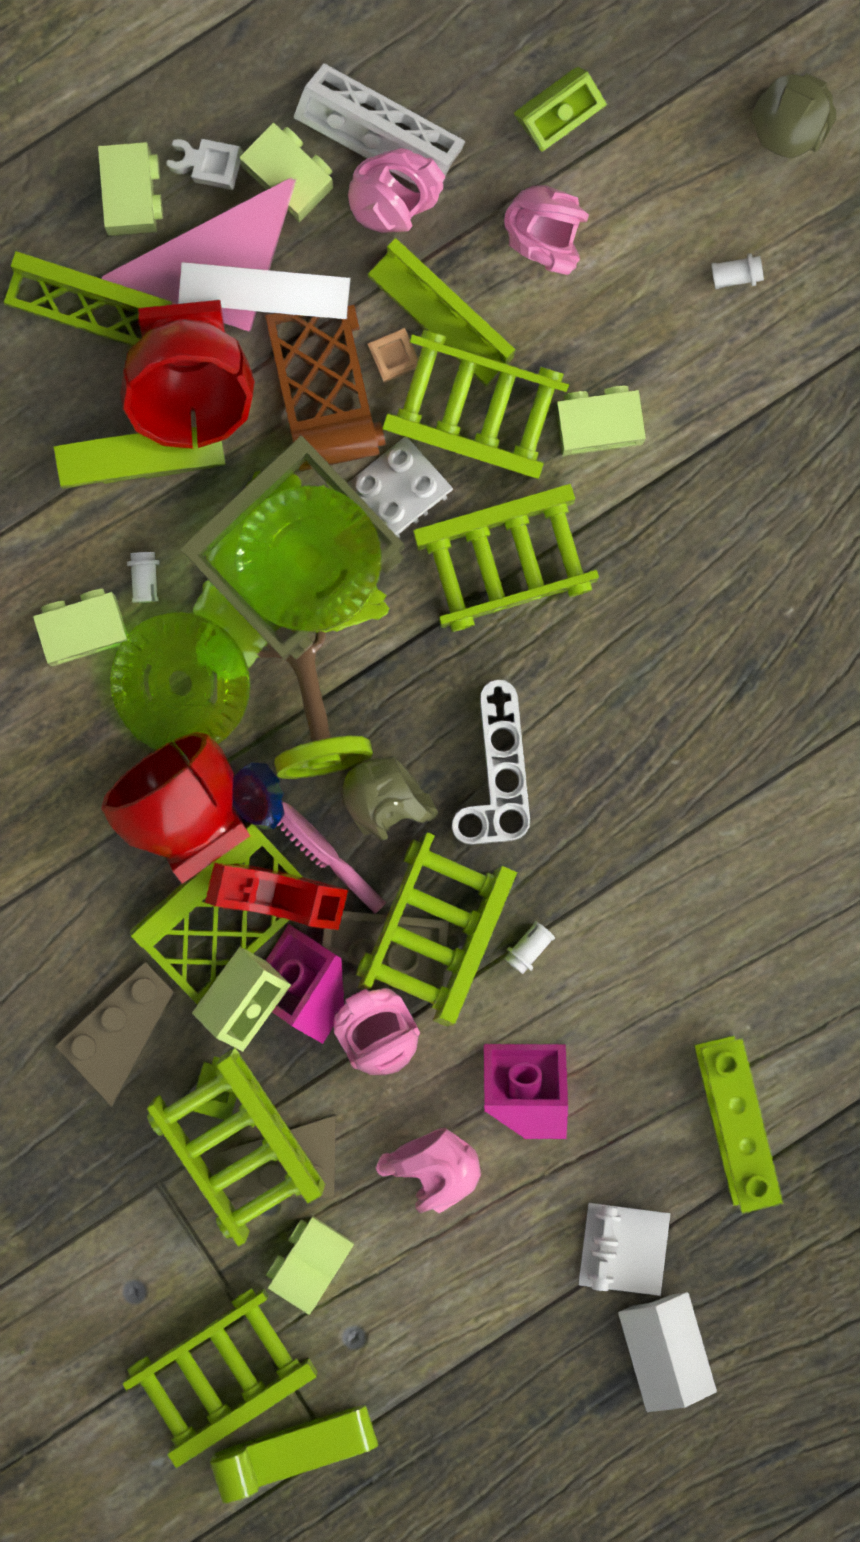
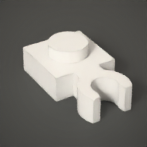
(212, 164)

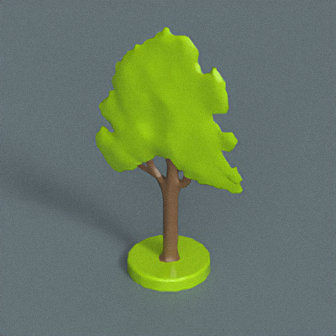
(324, 753)

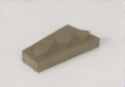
(361, 930)
(115, 1033)
(315, 1139)

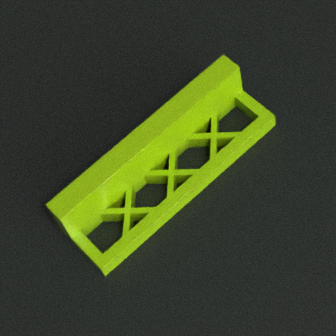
(84, 286)
(439, 308)

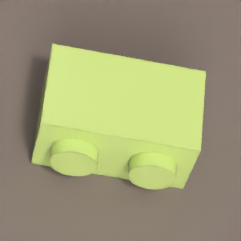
(279, 157)
(128, 188)
(600, 421)
(80, 627)
(241, 999)

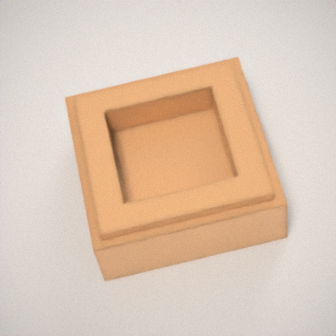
(393, 355)

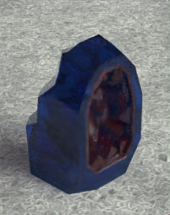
(258, 795)

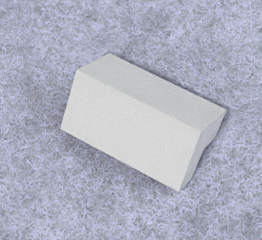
(667, 1353)

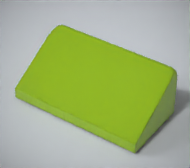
(560, 108)

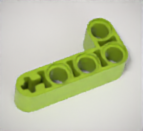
(292, 1451)

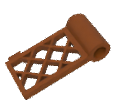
(339, 435)

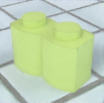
(310, 1264)

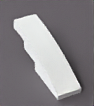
(265, 290)

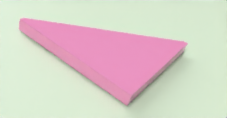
(235, 238)

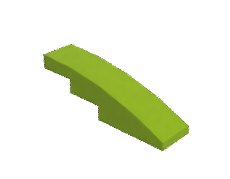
(130, 458)

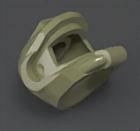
(794, 115)
(382, 794)

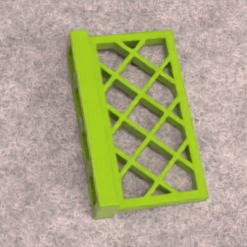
(191, 895)

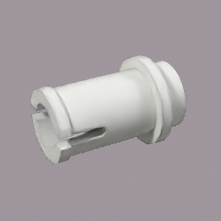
(737, 272)
(143, 577)
(529, 948)

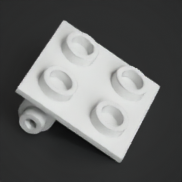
(400, 486)
(624, 1249)

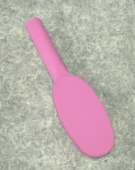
(321, 848)

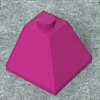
(315, 983)
(527, 1088)

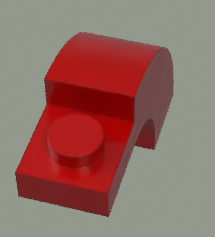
(276, 895)

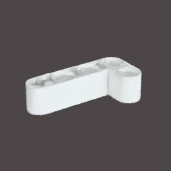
(496, 762)

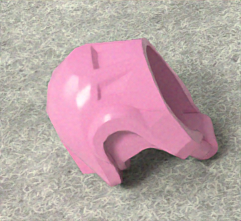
(382, 201)
(544, 226)
(376, 1031)
(442, 1163)

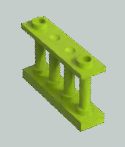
(447, 432)
(515, 518)
(476, 924)
(738, 1123)
(277, 1145)
(256, 1395)

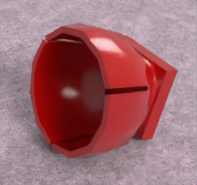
(186, 367)
(178, 805)

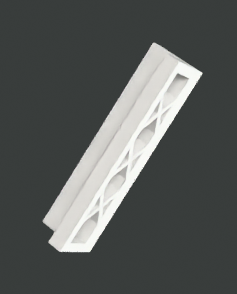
(366, 131)

